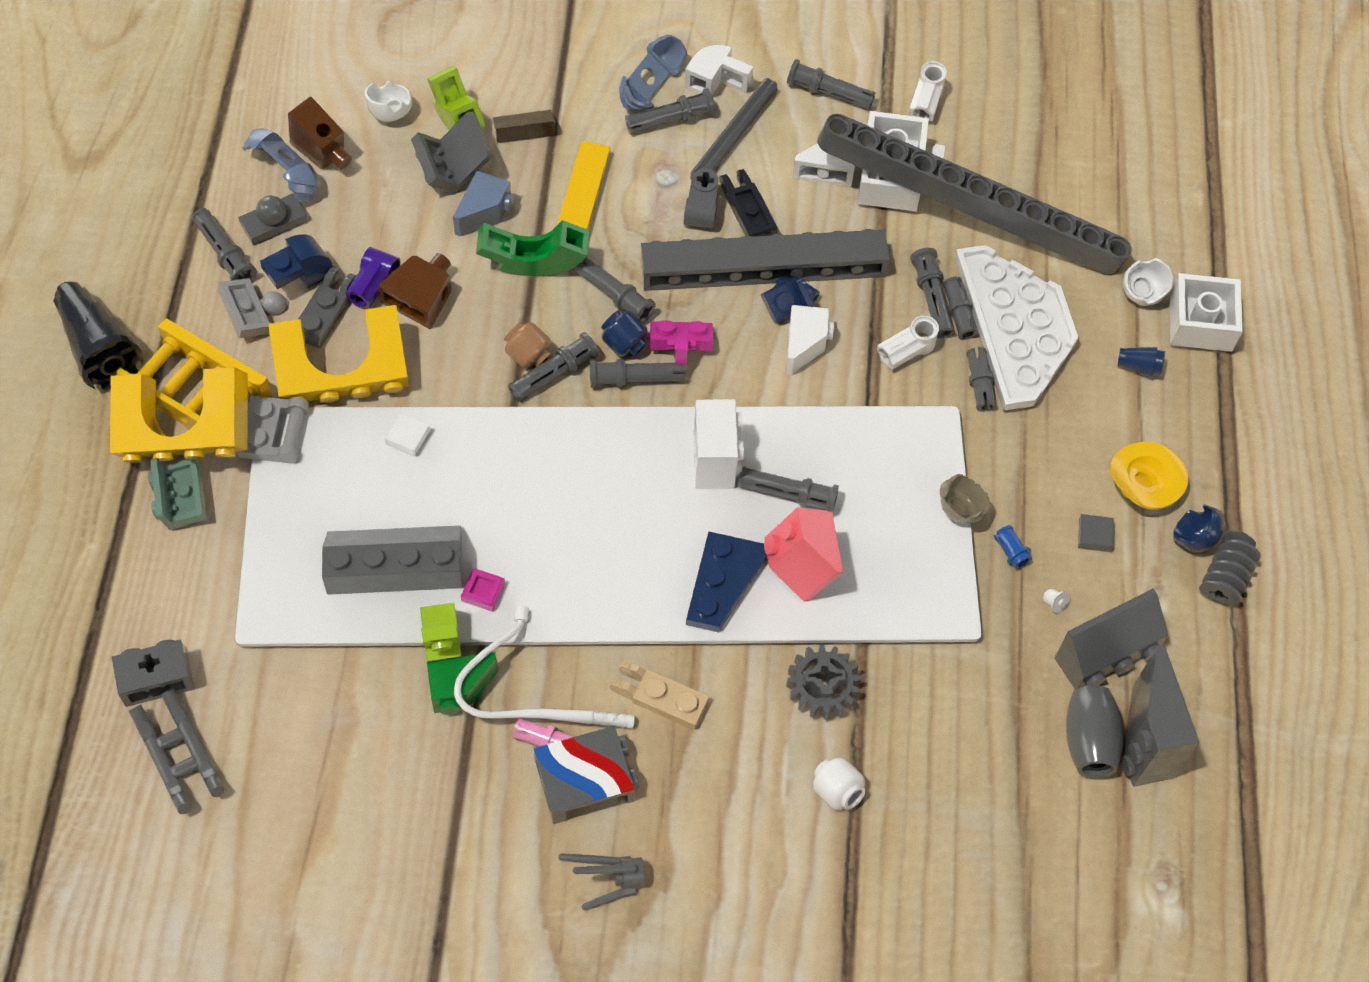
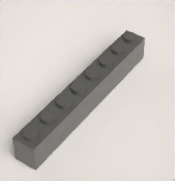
(764, 259)

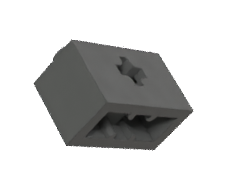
(139, 684)

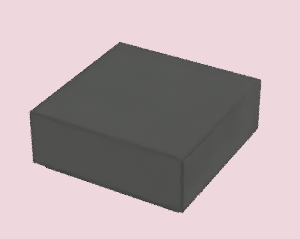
(1095, 532)

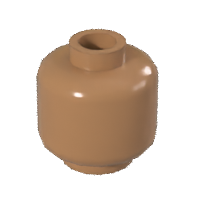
(527, 345)

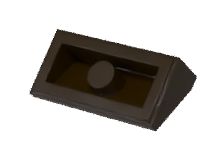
(524, 126)

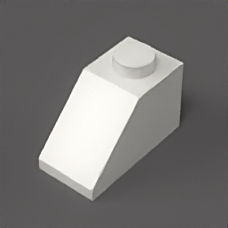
(822, 167)
(807, 335)

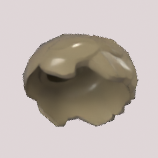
(963, 499)

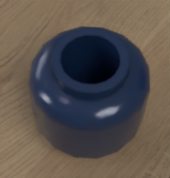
(624, 333)

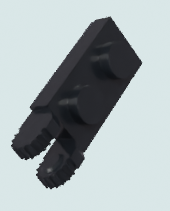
(748, 206)

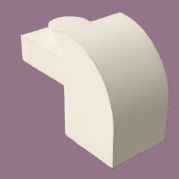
(715, 66)

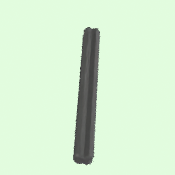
(737, 126)

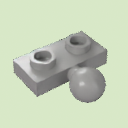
(247, 310)

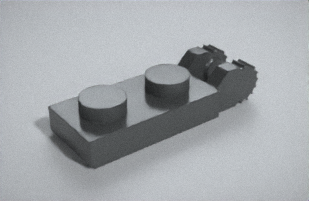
(325, 307)

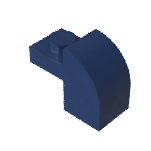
(300, 259)

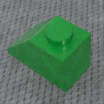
(443, 676)

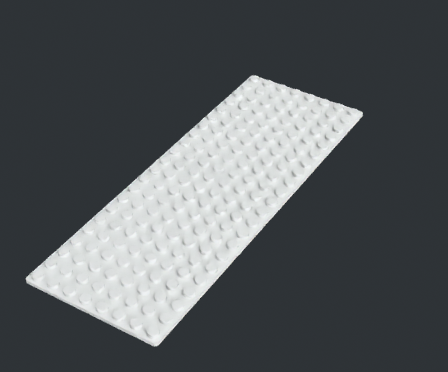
(605, 526)

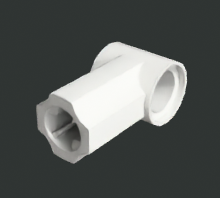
(928, 90)
(908, 343)

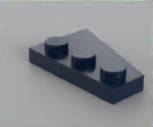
(722, 578)

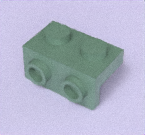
(177, 492)

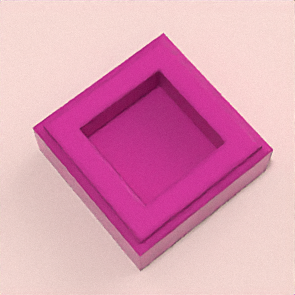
(482, 589)

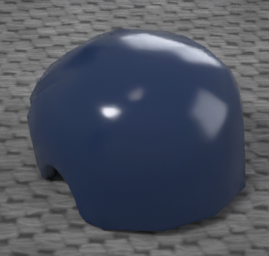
(1200, 529)

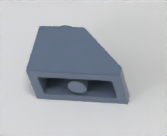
(483, 202)

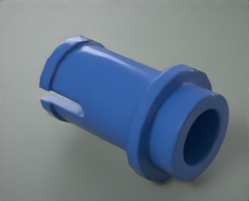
(1017, 553)

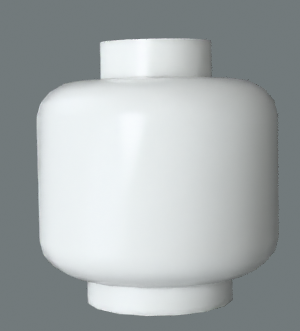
(839, 784)

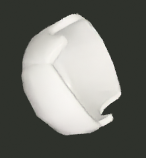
(388, 102)
(1147, 282)

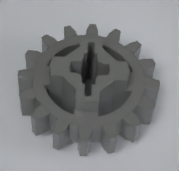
(837, 676)

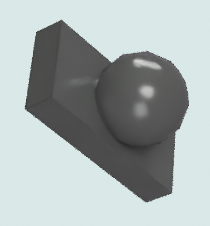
(272, 217)

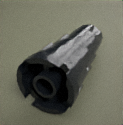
(94, 336)

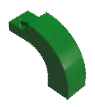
(534, 255)

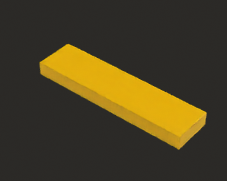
(585, 184)

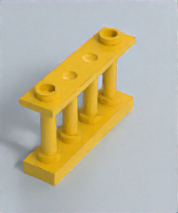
(199, 355)

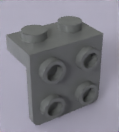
(454, 157)

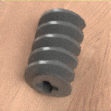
(1231, 568)

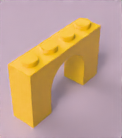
(381, 370)
(219, 429)

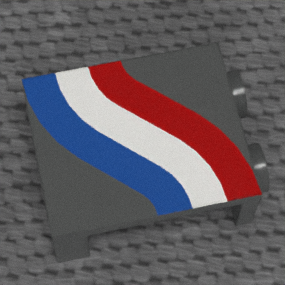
(585, 771)

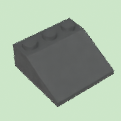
(1158, 724)

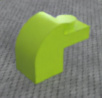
(451, 98)
(440, 632)

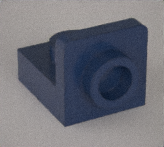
(783, 296)

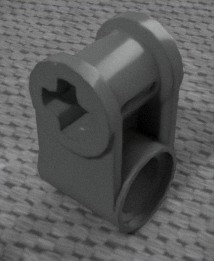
(702, 199)

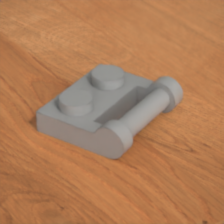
(264, 425)

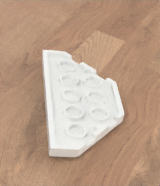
(1019, 323)

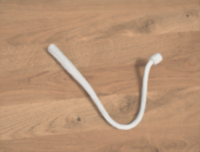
(576, 716)

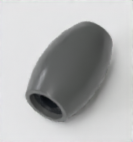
(1094, 731)

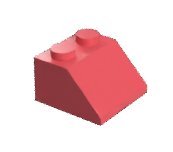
(805, 551)

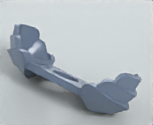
(663, 58)
(299, 174)

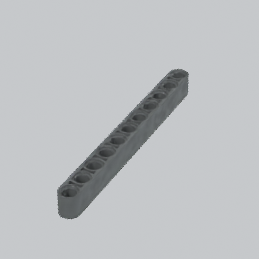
(973, 194)

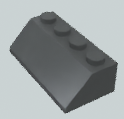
(392, 560)

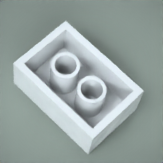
(882, 192)

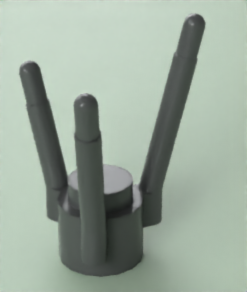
(626, 872)

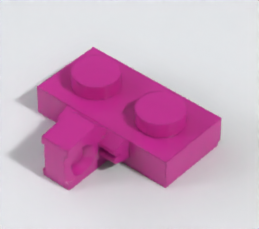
(681, 337)

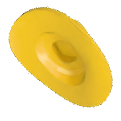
(1149, 474)

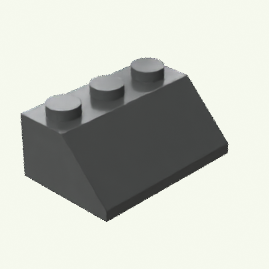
(1112, 641)

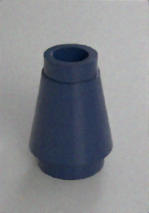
(1142, 360)

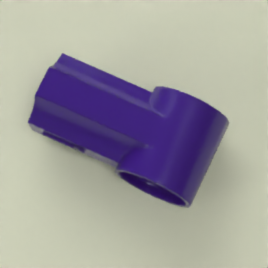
(374, 268)

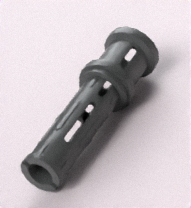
(817, 80)
(683, 109)
(229, 255)
(930, 281)
(623, 295)
(566, 359)
(620, 373)
(803, 491)

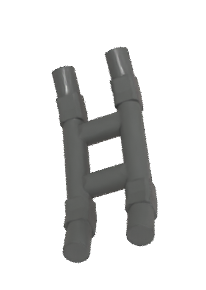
(157, 745)

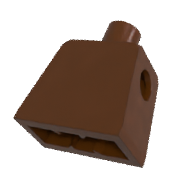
(317, 135)
(418, 288)

